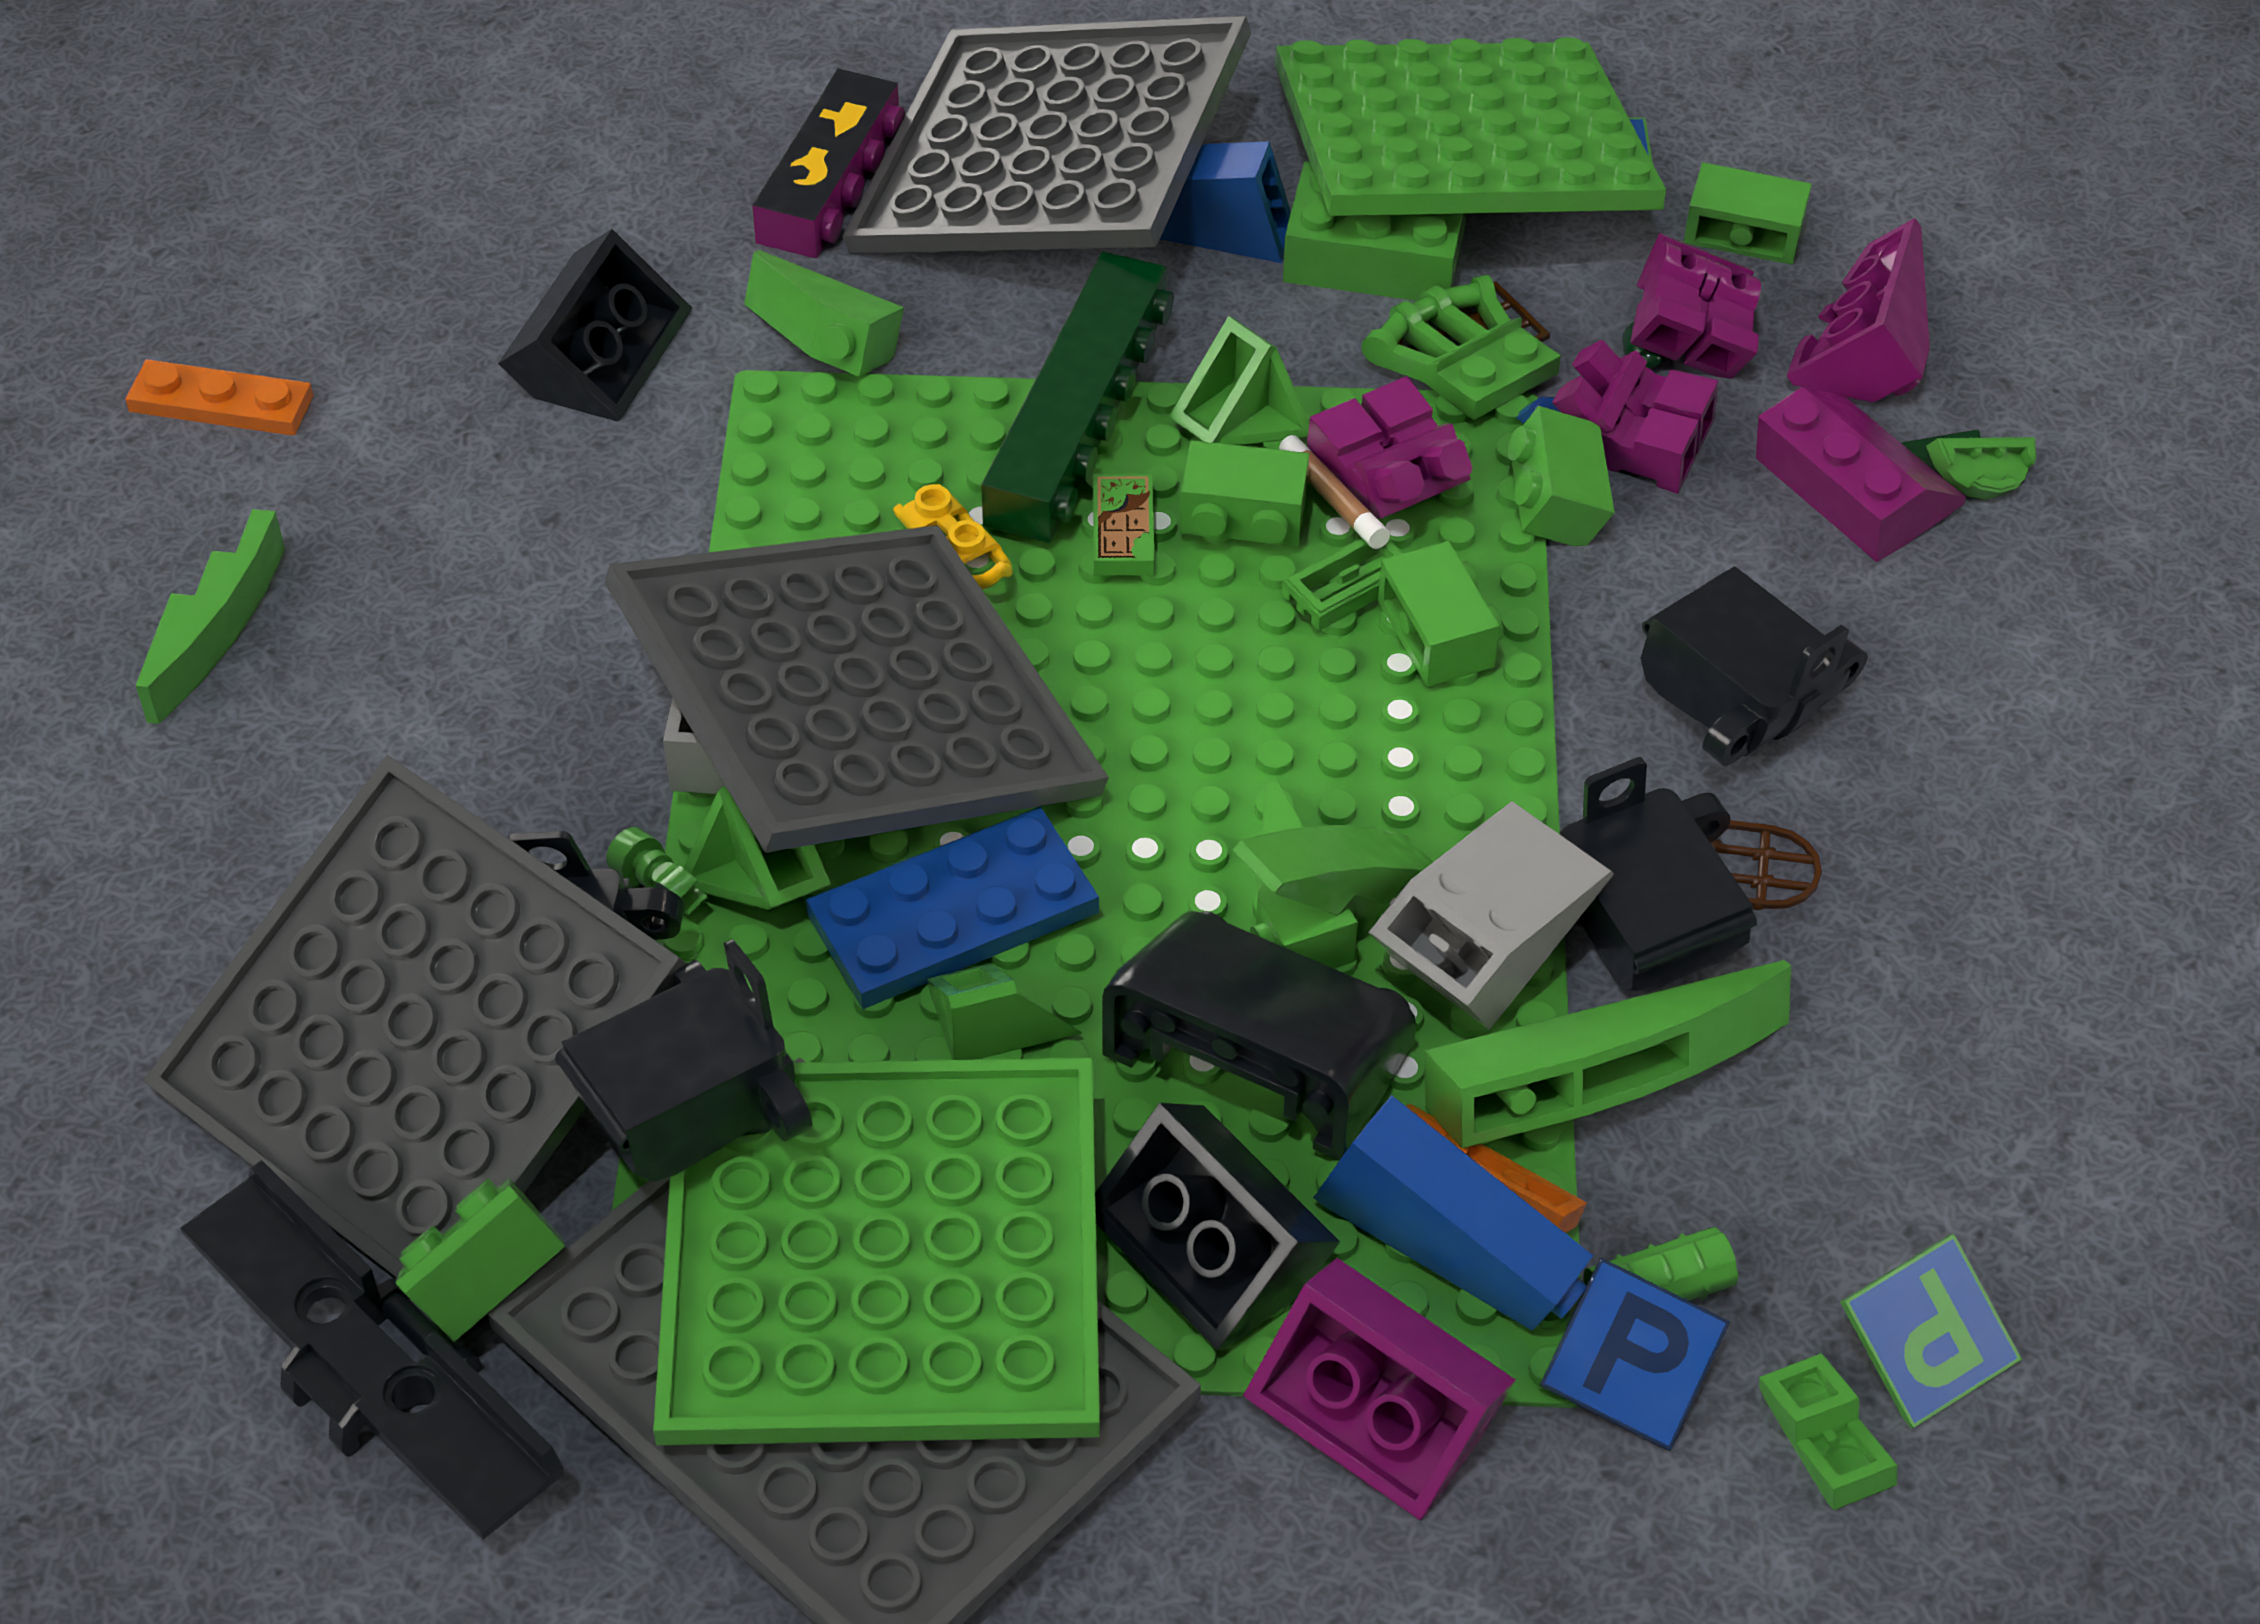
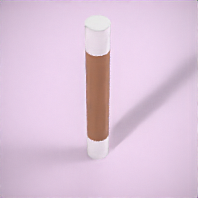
(1340, 497)

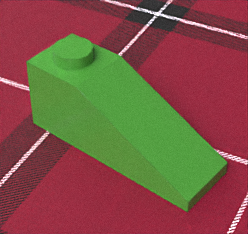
(823, 314)
(1292, 924)

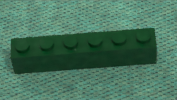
(1076, 398)

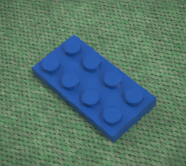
(952, 907)

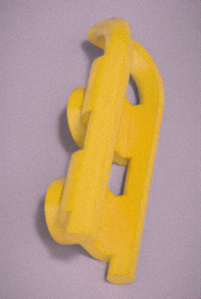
(937, 506)

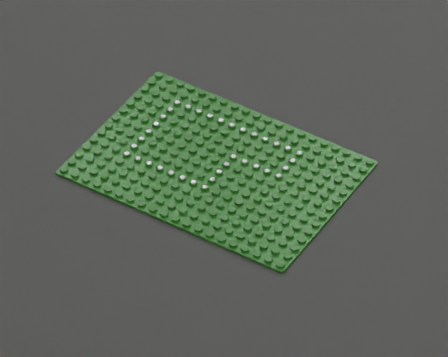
(1190, 703)

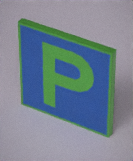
(1930, 1331)

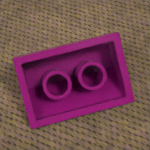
(1852, 471)
(1377, 1387)

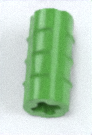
(1685, 1266)

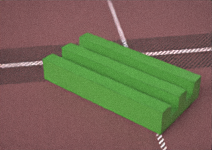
(1345, 595)

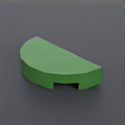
(1983, 465)

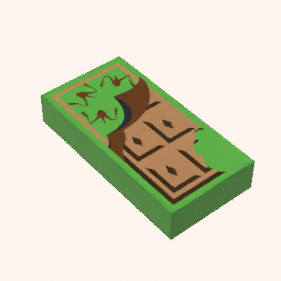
(1123, 524)

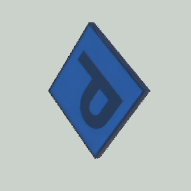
(1634, 1354)

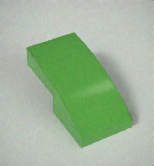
(1825, 1430)

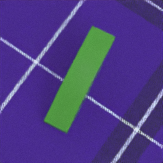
(205, 625)
(1333, 864)

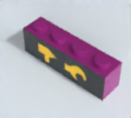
(827, 164)

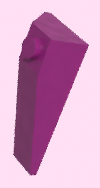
(1875, 328)

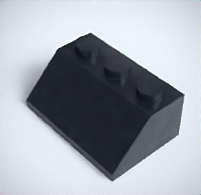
(597, 331)
(1209, 1223)

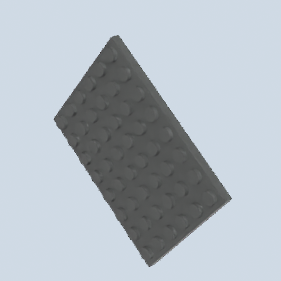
(832, 1524)

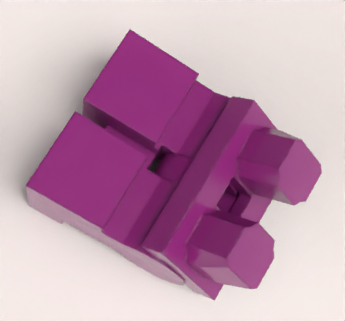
(1697, 307)
(1644, 418)
(1389, 448)

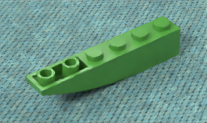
(1600, 1054)

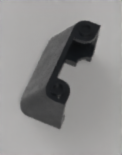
(1264, 1017)

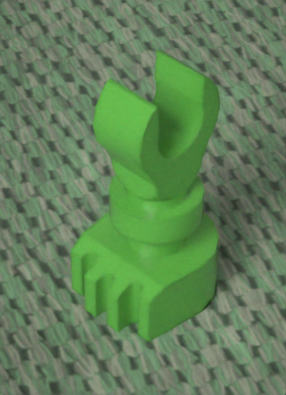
(644, 862)

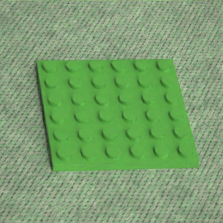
(1465, 128)
(891, 1265)

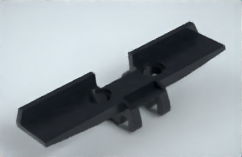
(468, 1438)

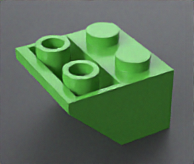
(479, 1258)

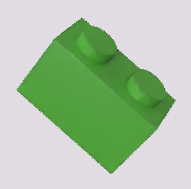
(1747, 213)
(1560, 477)
(1244, 493)
(1439, 613)

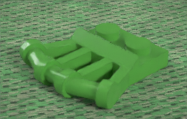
(1481, 371)

